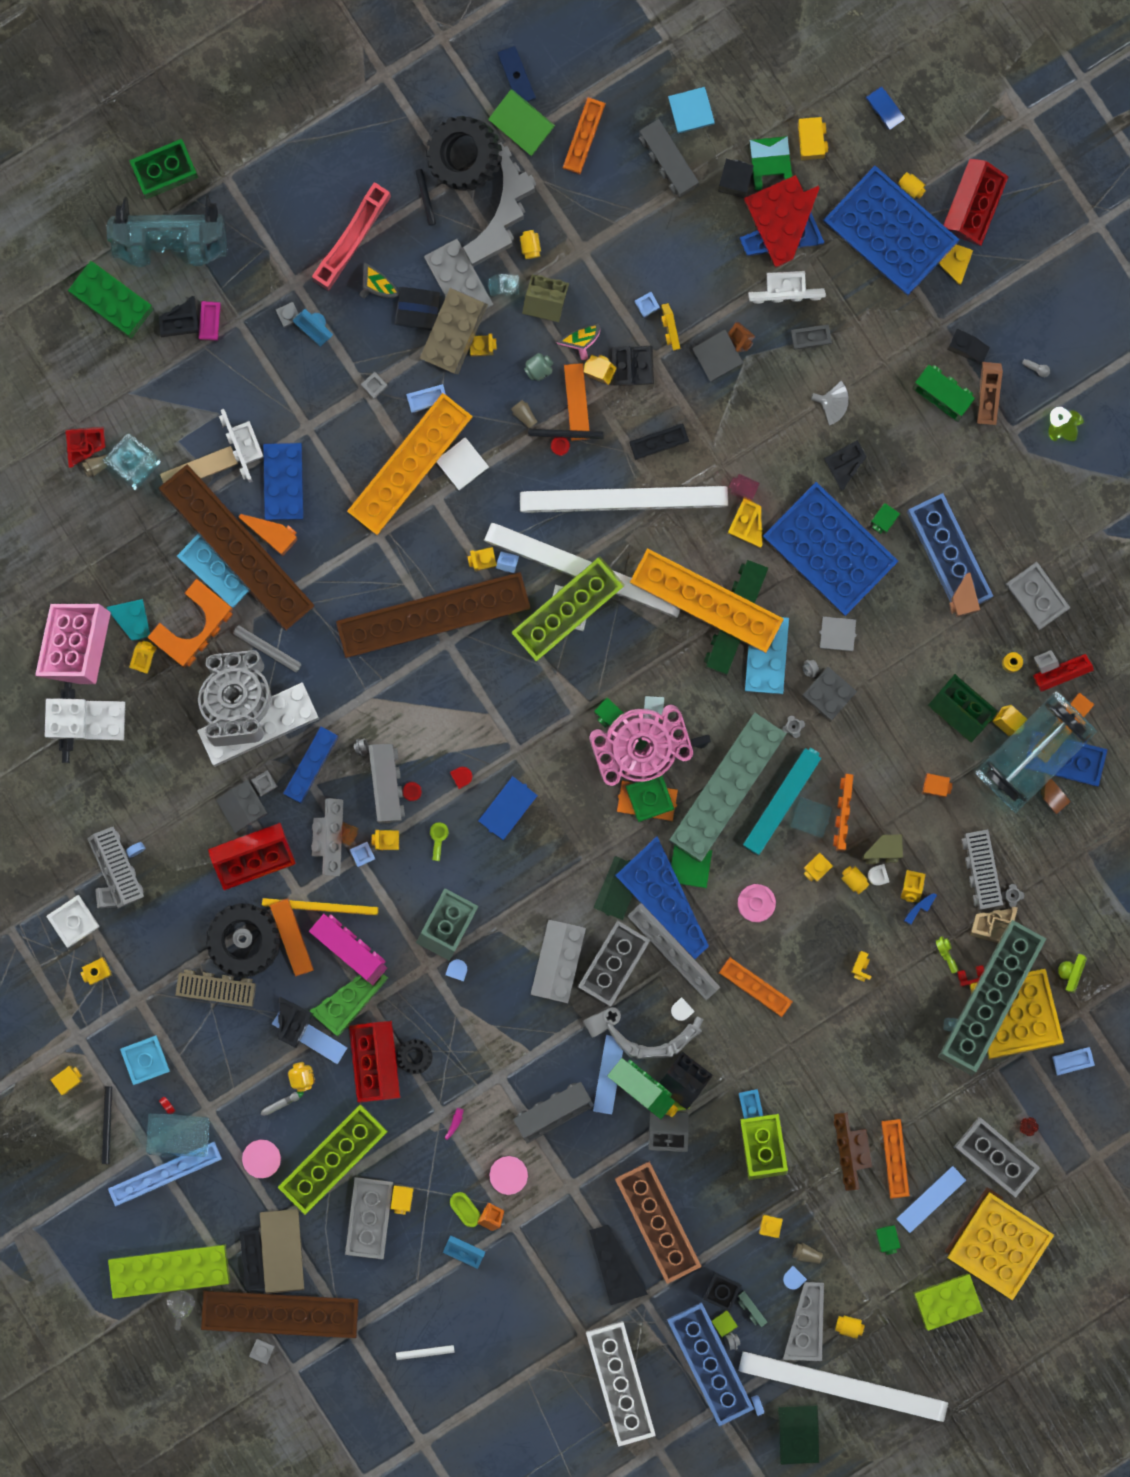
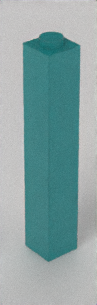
(782, 801)

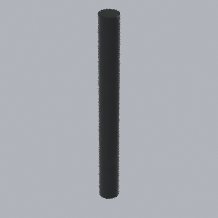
(566, 433)
(107, 1125)

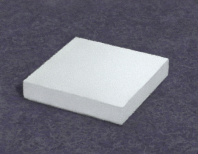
(462, 464)
(73, 921)

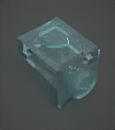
(503, 285)

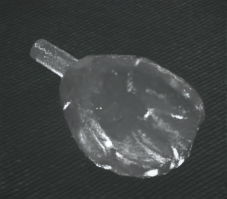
(180, 1306)

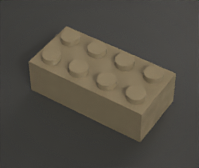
(454, 331)

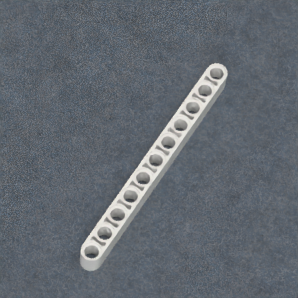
(624, 499)
(568, 564)
(843, 1386)

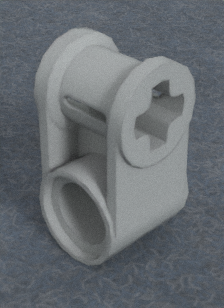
(597, 1023)

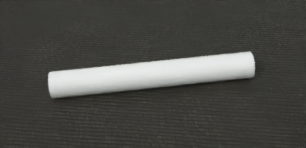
(425, 1352)

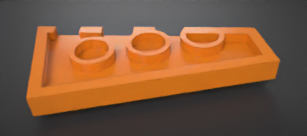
(841, 821)

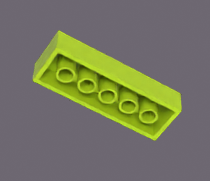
(568, 608)
(332, 1159)
(169, 1271)

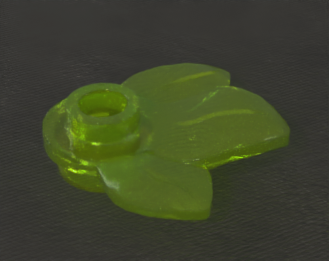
(1066, 426)

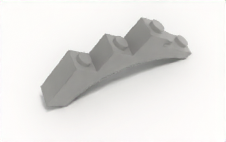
(495, 237)

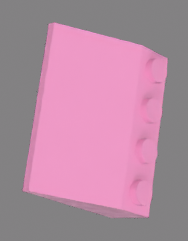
(73, 643)

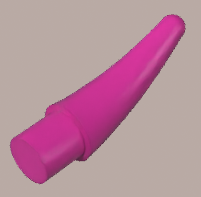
(457, 1118)

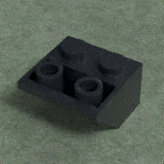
(685, 1080)

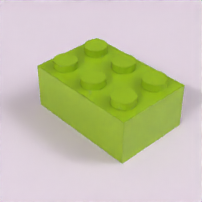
(947, 1302)

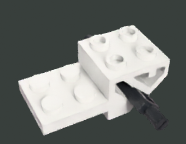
(82, 720)

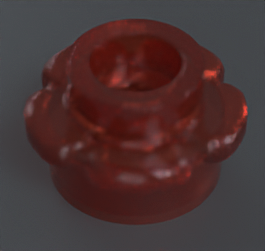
(1029, 1131)

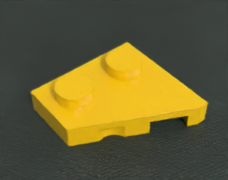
(956, 262)
(748, 523)

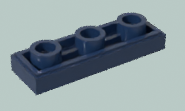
(512, 65)

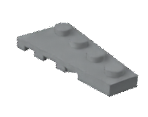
(807, 1327)

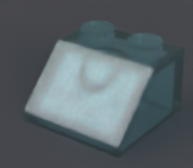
(132, 461)

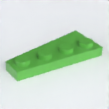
(343, 1006)

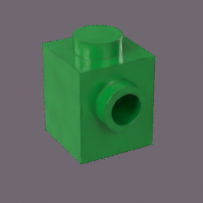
(607, 713)

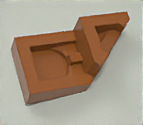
(1054, 796)

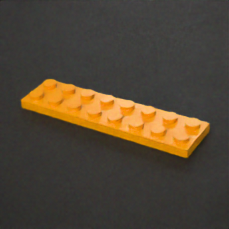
(410, 464)
(706, 600)

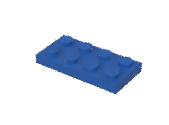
(283, 481)

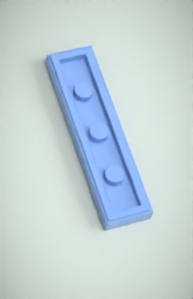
(320, 1042)
(606, 1087)
(931, 1199)

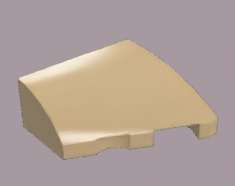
(993, 924)

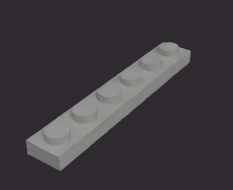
(673, 951)

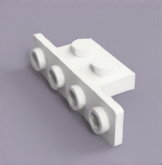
(786, 286)
(245, 444)

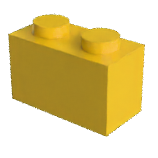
(811, 138)

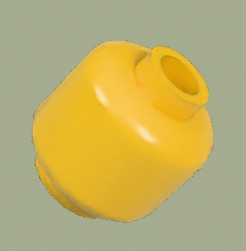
(301, 1077)

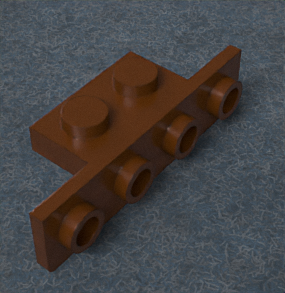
(853, 1150)

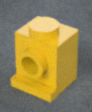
(103, 971)

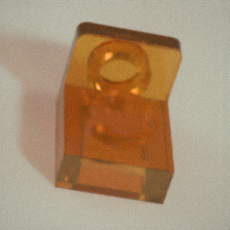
(349, 834)

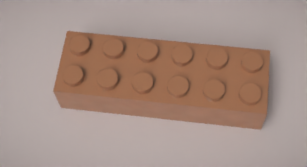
(658, 1222)

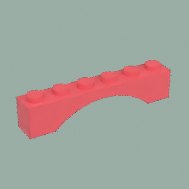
(341, 253)

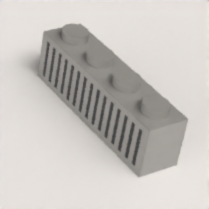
(116, 867)
(983, 869)

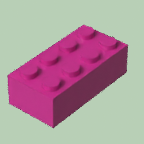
(352, 952)

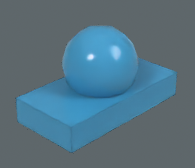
(313, 326)

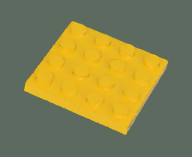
(1030, 1020)
(1000, 1246)

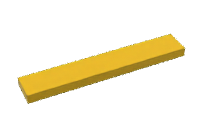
(327, 907)

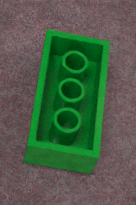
(110, 299)

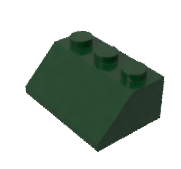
(963, 708)

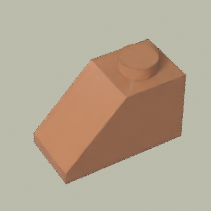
(965, 599)

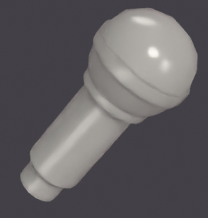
(1042, 370)

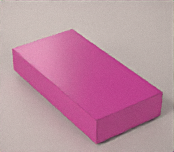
(209, 321)

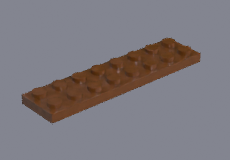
(280, 1314)

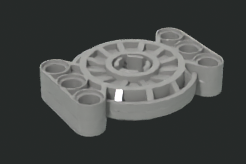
(231, 681)

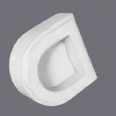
(878, 875)
(681, 1010)

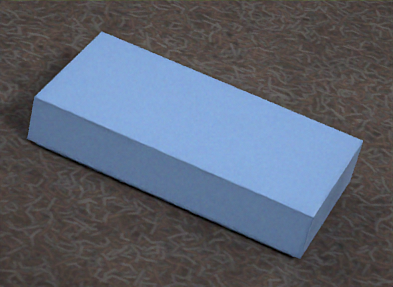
(424, 398)
(1073, 1061)

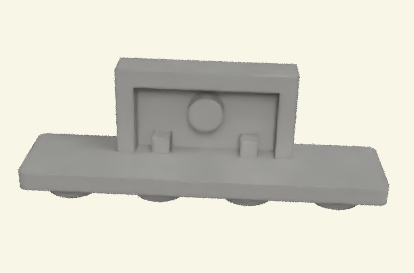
(328, 837)

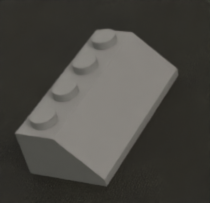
(385, 783)
(558, 961)

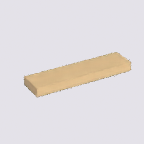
(207, 465)

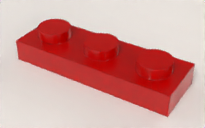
(1065, 672)

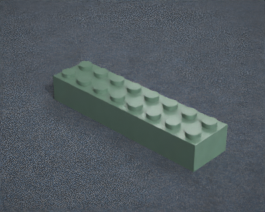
(727, 787)
(992, 998)

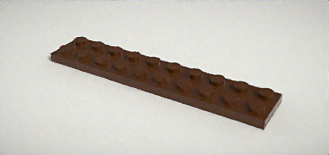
(236, 547)
(433, 615)

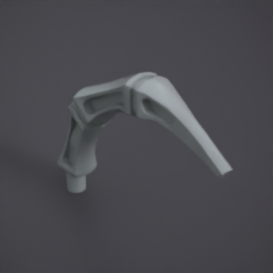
(663, 1051)

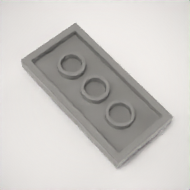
(455, 271)
(369, 1218)

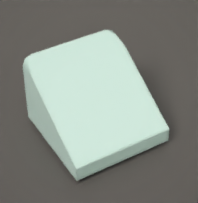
(654, 703)

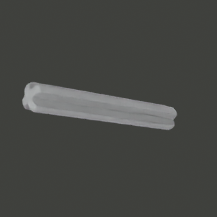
(267, 648)

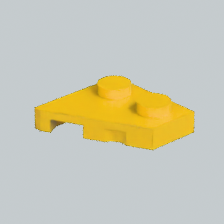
(669, 322)

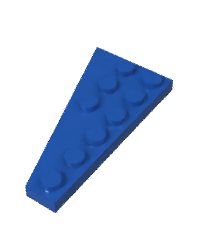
(658, 889)

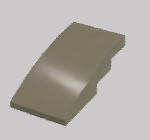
(282, 1251)

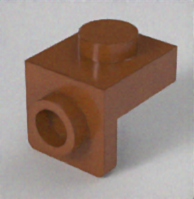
(741, 337)

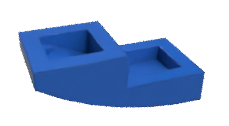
(885, 108)
(924, 905)

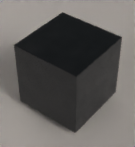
(735, 178)
(721, 1291)

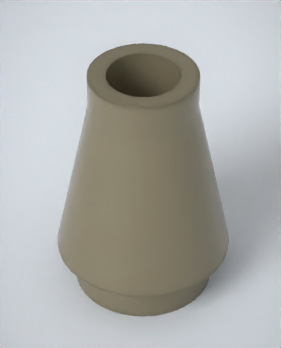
(524, 414)
(94, 466)
(806, 1254)

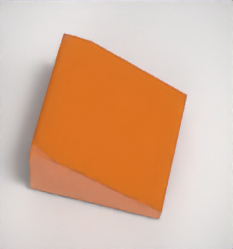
(491, 1217)

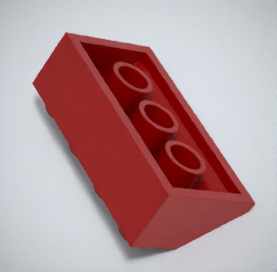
(975, 201)
(251, 856)
(374, 1061)

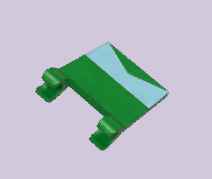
(770, 158)

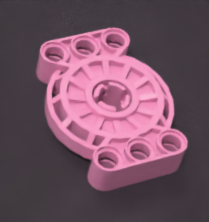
(652, 760)

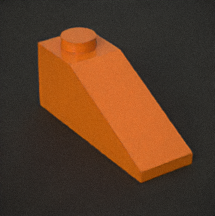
(275, 534)

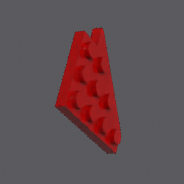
(781, 217)

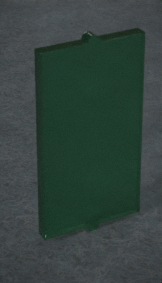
(614, 896)

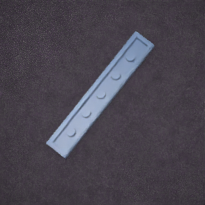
(162, 1175)

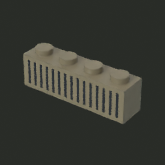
(216, 989)

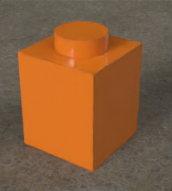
(937, 785)

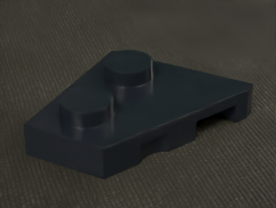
(180, 320)
(845, 462)
(292, 1022)

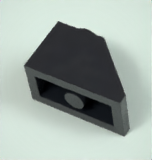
(968, 346)

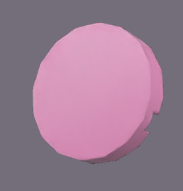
(756, 903)
(261, 1158)
(508, 1175)

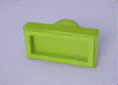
(1072, 972)

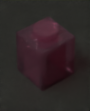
(743, 487)

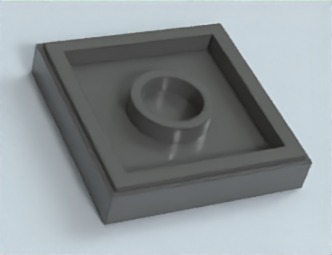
(718, 355)

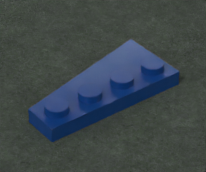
(754, 245)

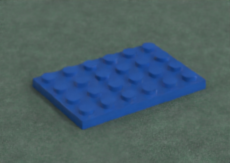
(891, 230)
(830, 548)

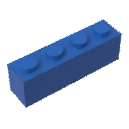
(311, 765)

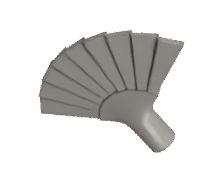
(833, 402)

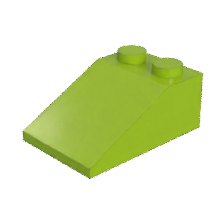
(763, 1147)

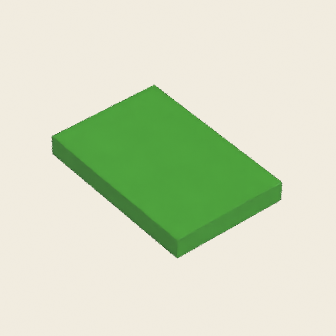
(521, 122)

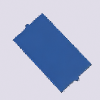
(507, 808)

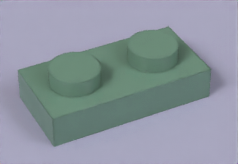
(756, 1316)

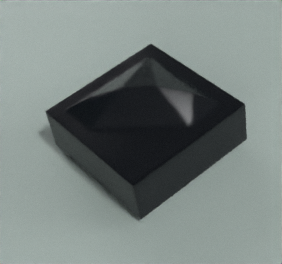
(700, 742)

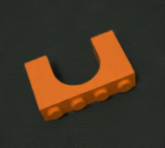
(216, 613)

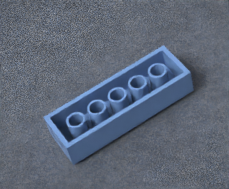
(947, 547)
(710, 1364)

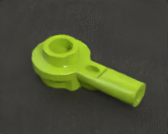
(438, 833)
(944, 946)

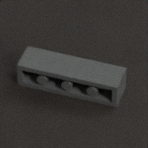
(668, 158)
(553, 1112)

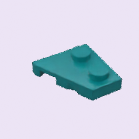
(132, 619)

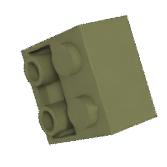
(545, 298)
(885, 848)

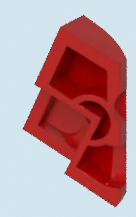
(83, 443)

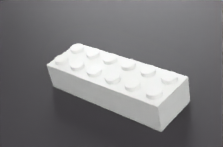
(286, 713)
(620, 1383)

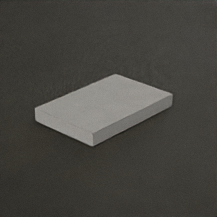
(1037, 596)

